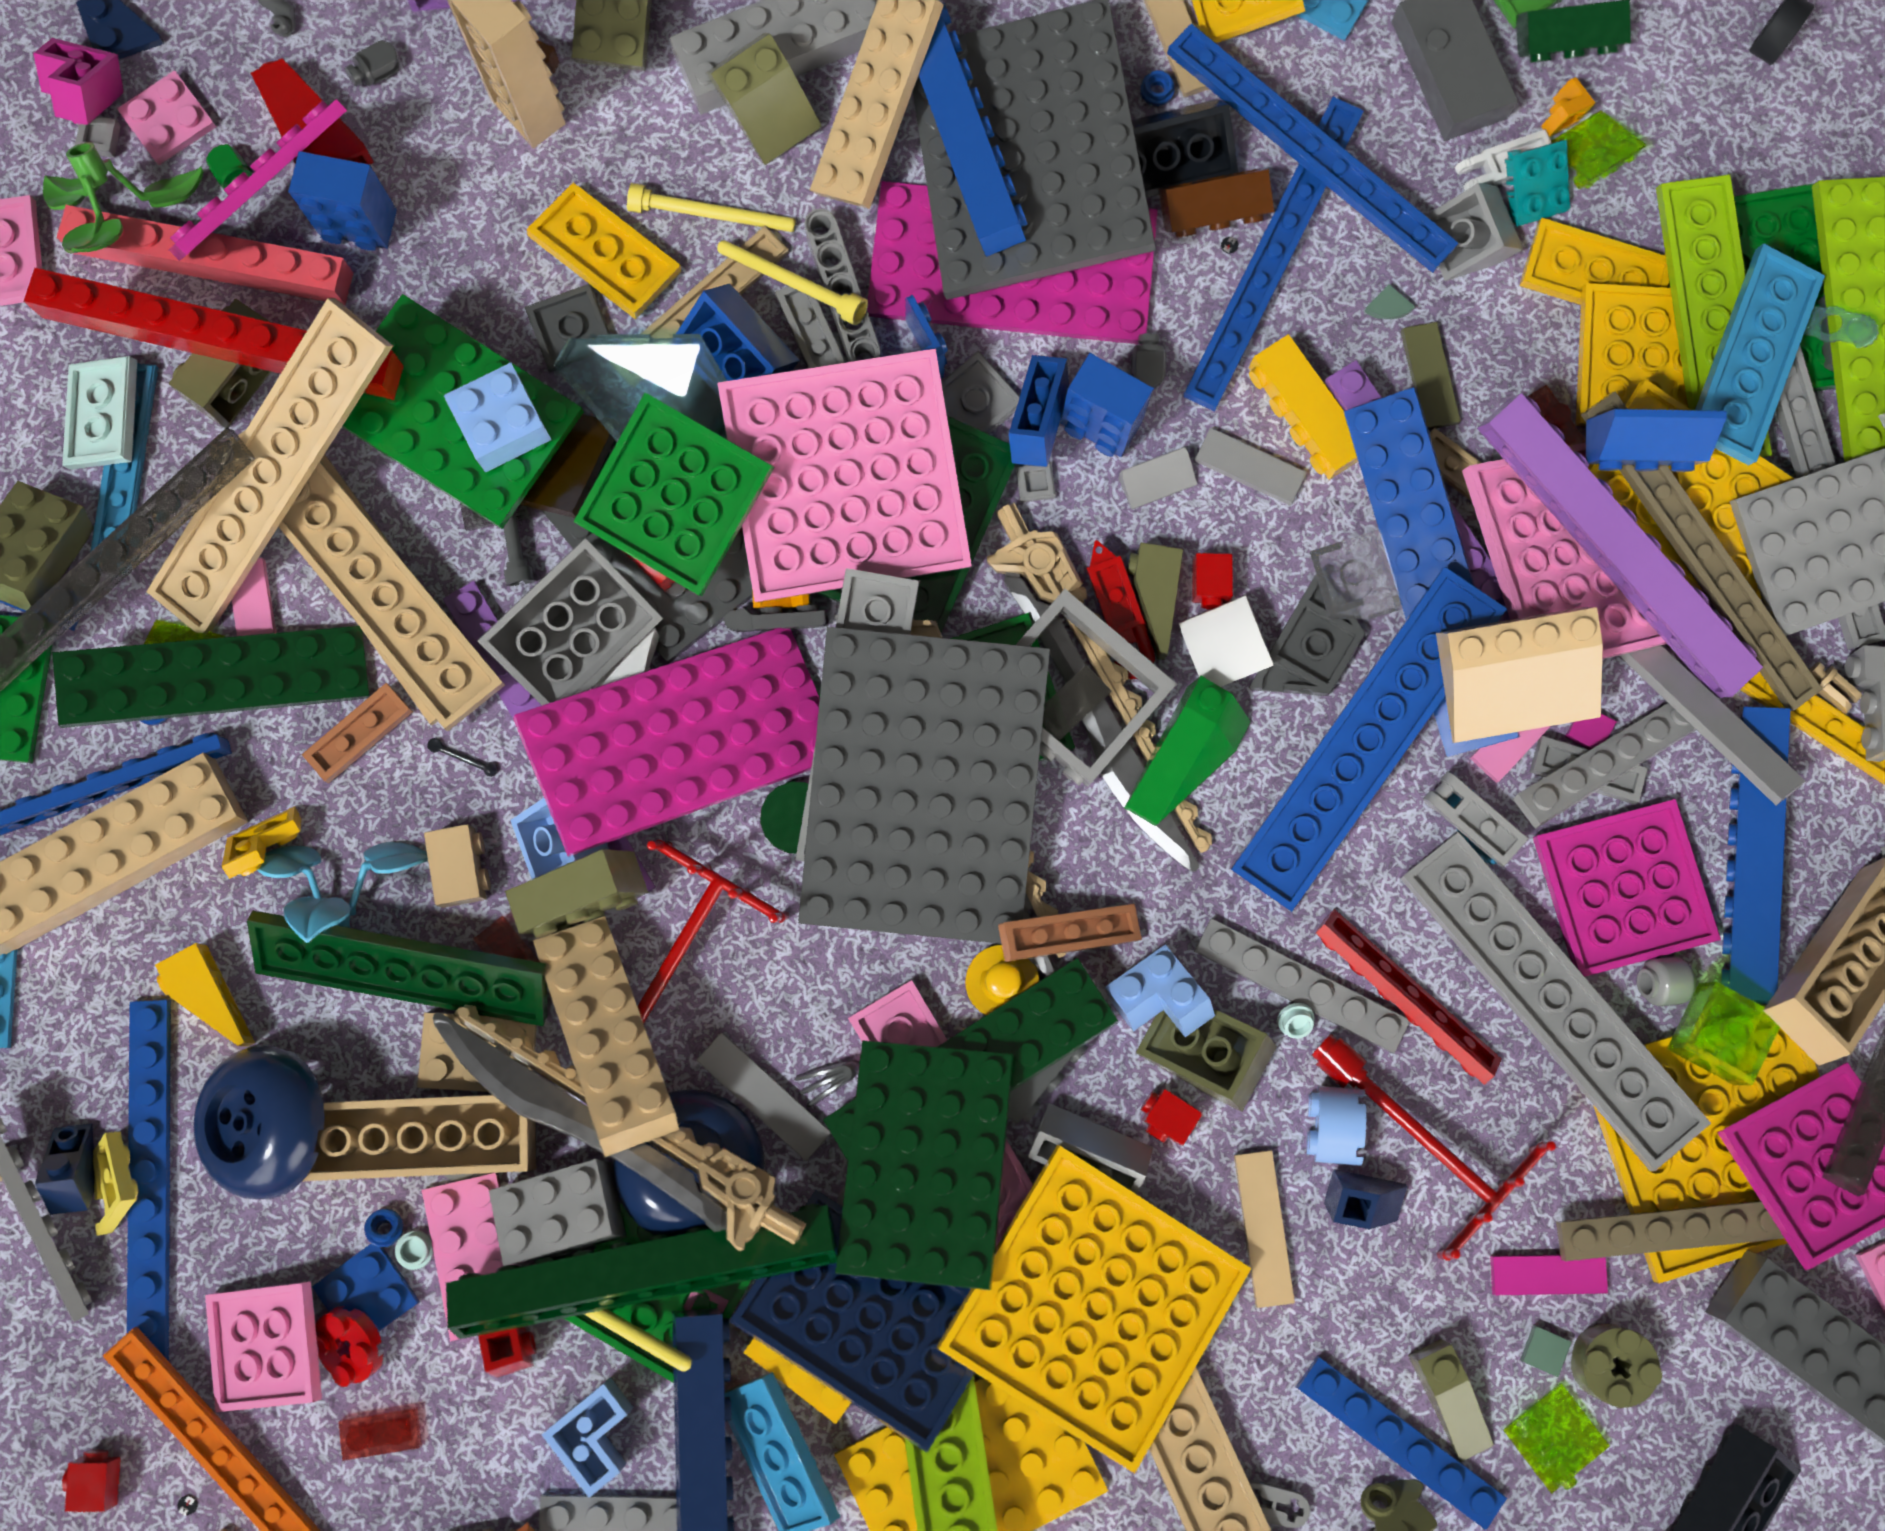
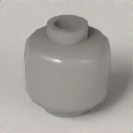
(1666, 981)

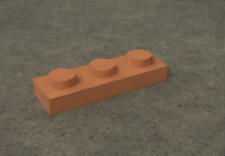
(357, 733)

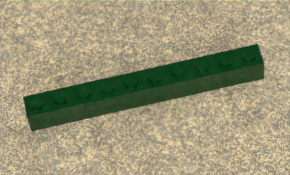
(631, 1274)

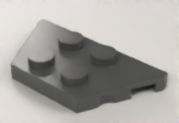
(1310, 649)

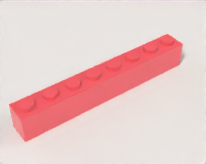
(221, 258)

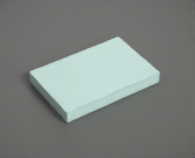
(100, 413)

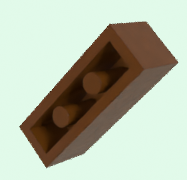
(1216, 201)

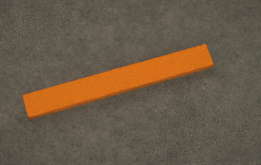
(205, 1435)

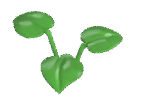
(91, 175)

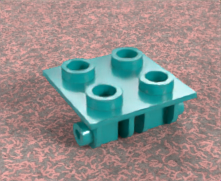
(1538, 182)

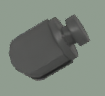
(373, 64)
(1149, 360)

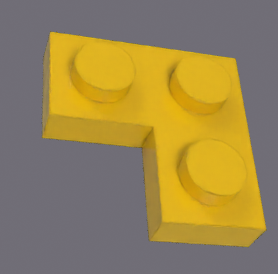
(247, 848)

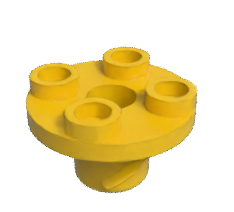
(994, 982)

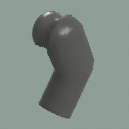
(283, 16)

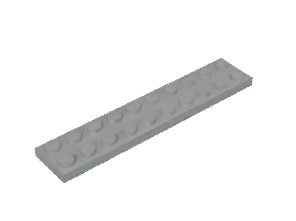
(1556, 1002)

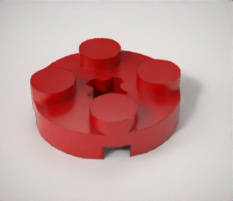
(343, 1362)

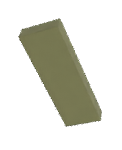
(1430, 374)

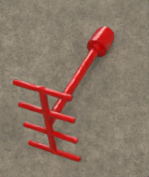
(717, 885)
(1346, 1067)

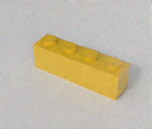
(1306, 405)

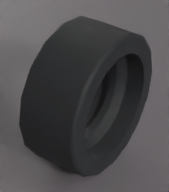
(1781, 29)

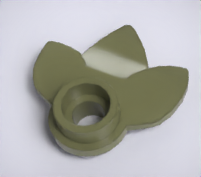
(1402, 1507)

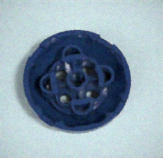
(711, 1121)
(261, 1145)

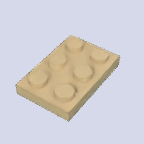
(440, 1066)

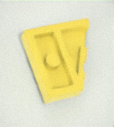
(113, 1181)

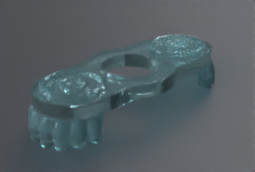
(1855, 327)

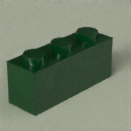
(1573, 30)

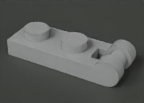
(1476, 819)

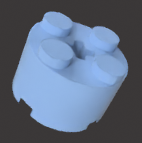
(1338, 1125)

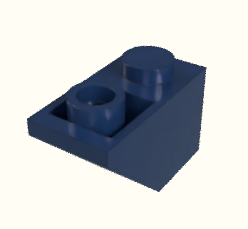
(67, 1170)
(1363, 1200)

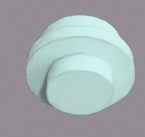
(1296, 1020)
(414, 1250)

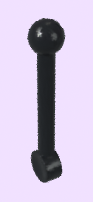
(435, 745)

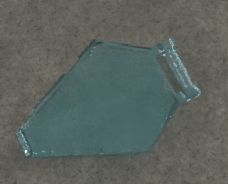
(620, 368)

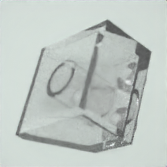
(1357, 578)

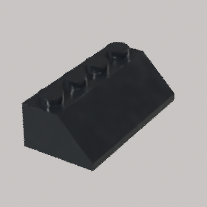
(1185, 145)
(1740, 1486)

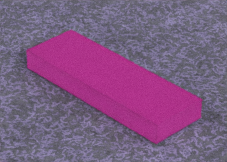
(1547, 1275)

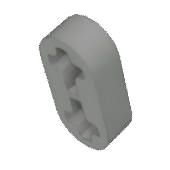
(1284, 1496)

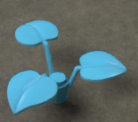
(315, 914)

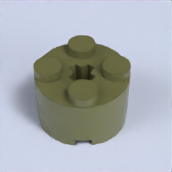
(1636, 1372)

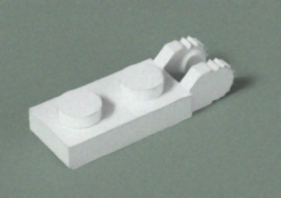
(1493, 159)

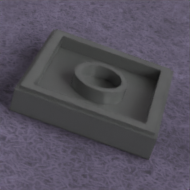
(565, 316)

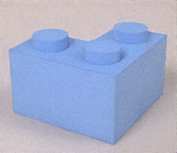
(1160, 985)
(581, 1438)

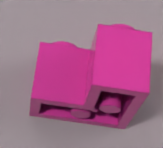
(78, 78)

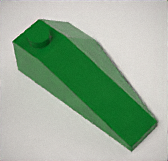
(1193, 745)

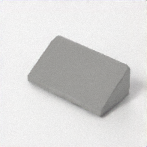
(1157, 478)

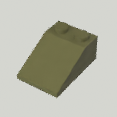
(765, 97)
(1217, 1058)

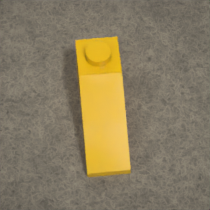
(198, 985)

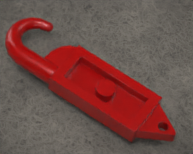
(1118, 600)

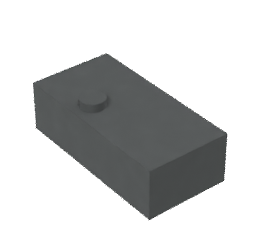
(1454, 64)

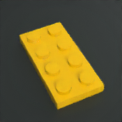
(604, 250)
(1569, 257)

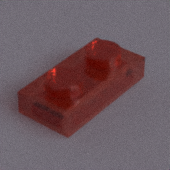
(379, 1433)

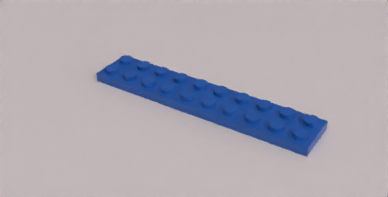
(1411, 511)
(1361, 745)

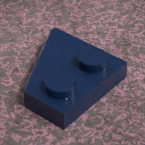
(116, 28)

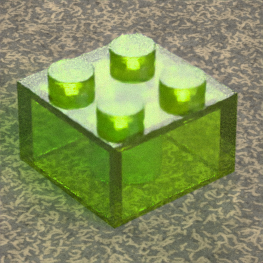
(1724, 1033)

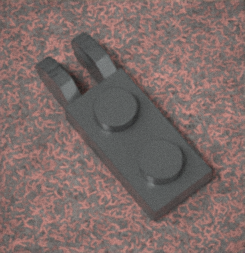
(773, 618)

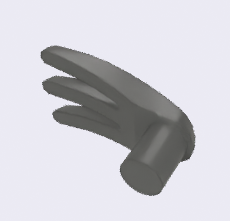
(837, 1076)

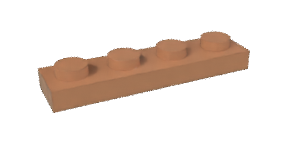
(1069, 932)

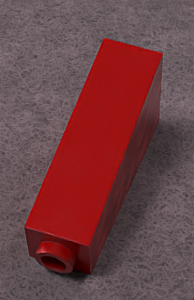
(292, 99)

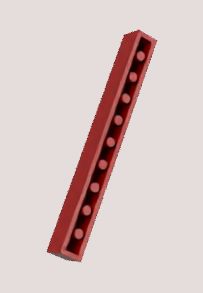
(179, 325)

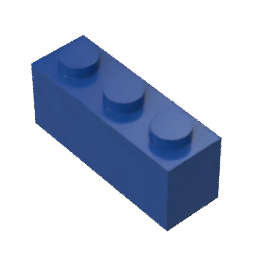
(1039, 411)

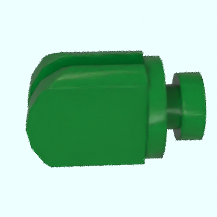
(226, 164)

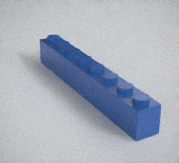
(967, 142)
(1756, 870)

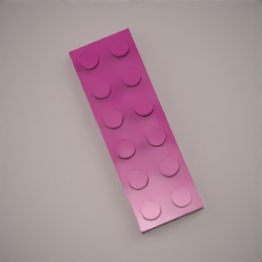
(264, 170)

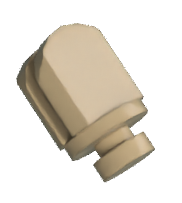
(1835, 688)

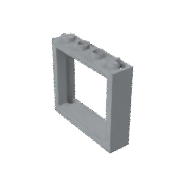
(1125, 655)

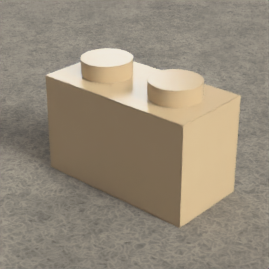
(456, 865)

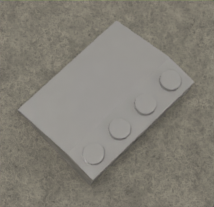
(570, 627)

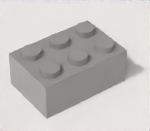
(557, 1213)

